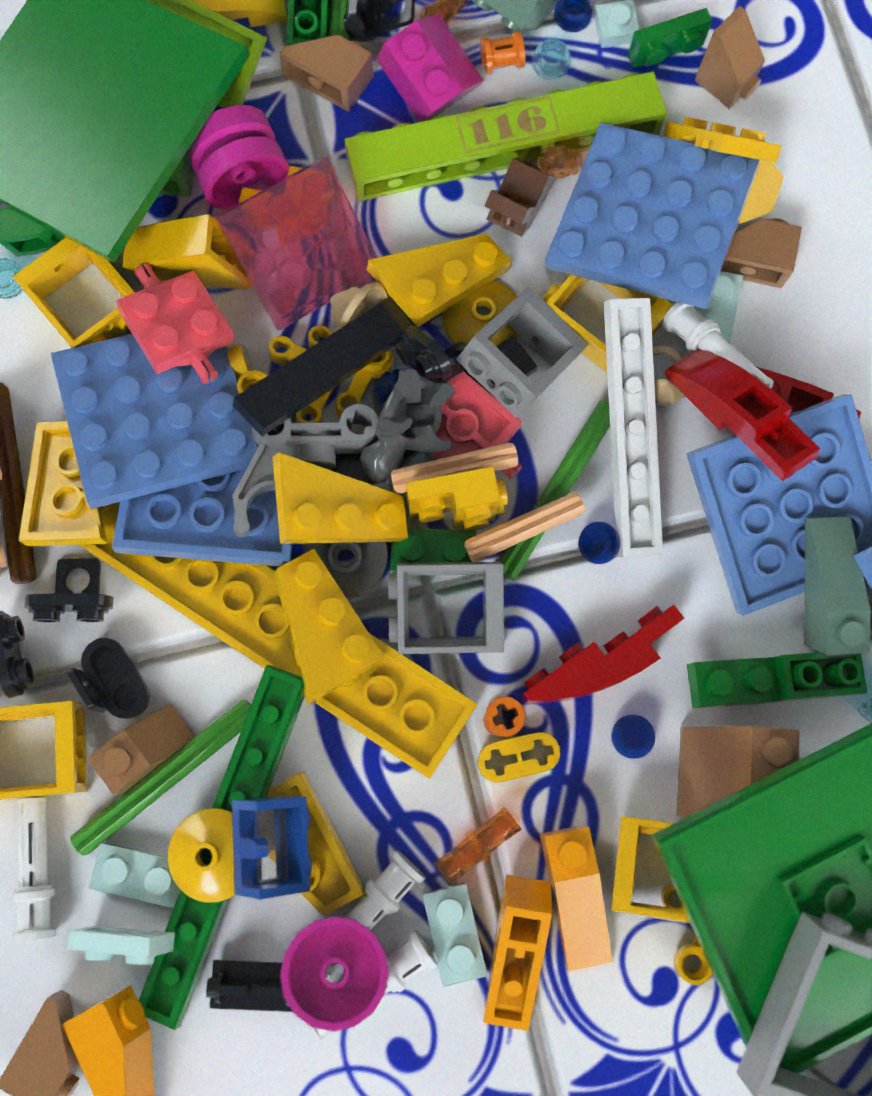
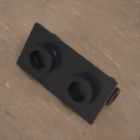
(246, 986)

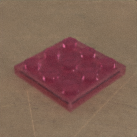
(298, 242)

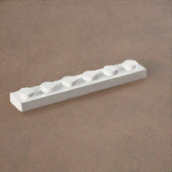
(633, 426)

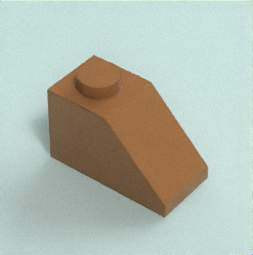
(732, 60)
(329, 68)
(764, 252)
(140, 749)
(45, 1057)

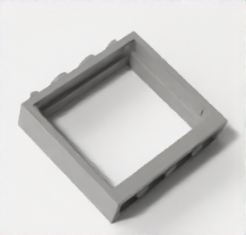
(784, 1003)

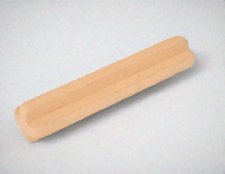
(499, 457)
(524, 527)

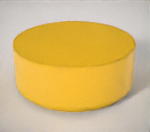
(239, 360)

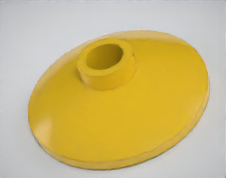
(463, 321)
(201, 830)

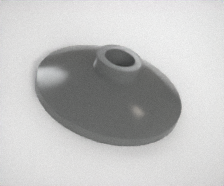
(363, 573)

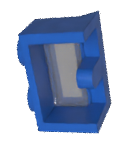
(271, 846)

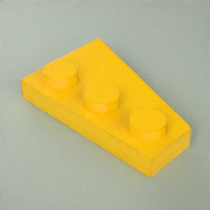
(723, 139)
(439, 275)
(55, 497)
(332, 507)
(325, 629)
(332, 876)

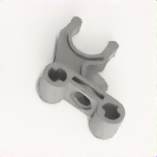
(305, 441)

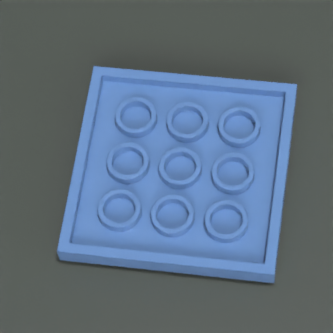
(652, 215)
(145, 428)
(762, 520)
(199, 523)

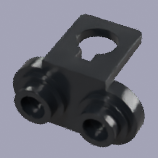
(367, 19)
(427, 355)
(88, 604)
(14, 670)
(110, 680)

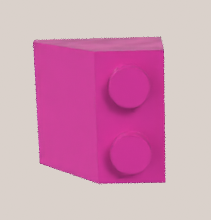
(428, 67)

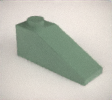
(834, 589)

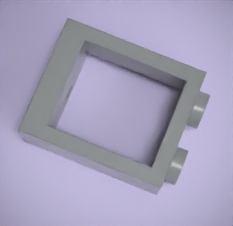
(542, 331)
(493, 609)

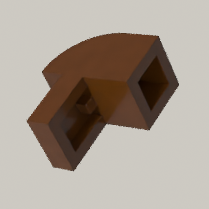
(519, 197)

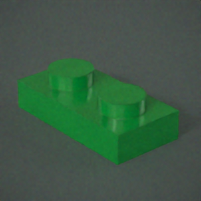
(669, 38)
(430, 547)

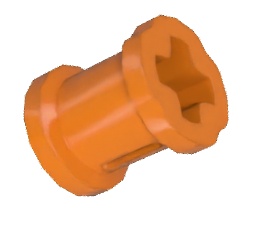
(502, 52)
(507, 704)

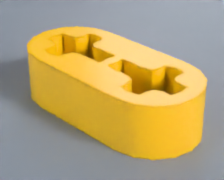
(516, 746)

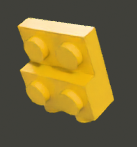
(470, 496)

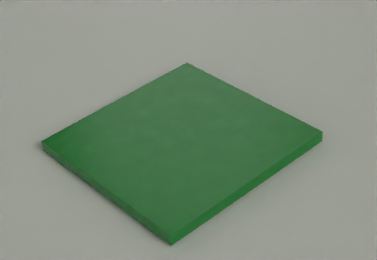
(103, 111)
(761, 862)

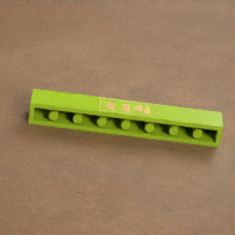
(492, 136)

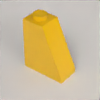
(185, 247)

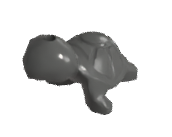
(406, 423)

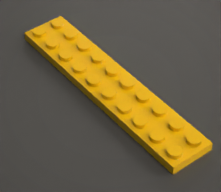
(241, 605)

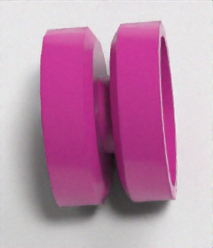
(236, 152)
(341, 1003)

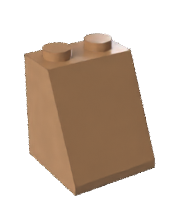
(727, 759)

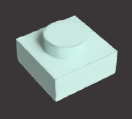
(615, 22)

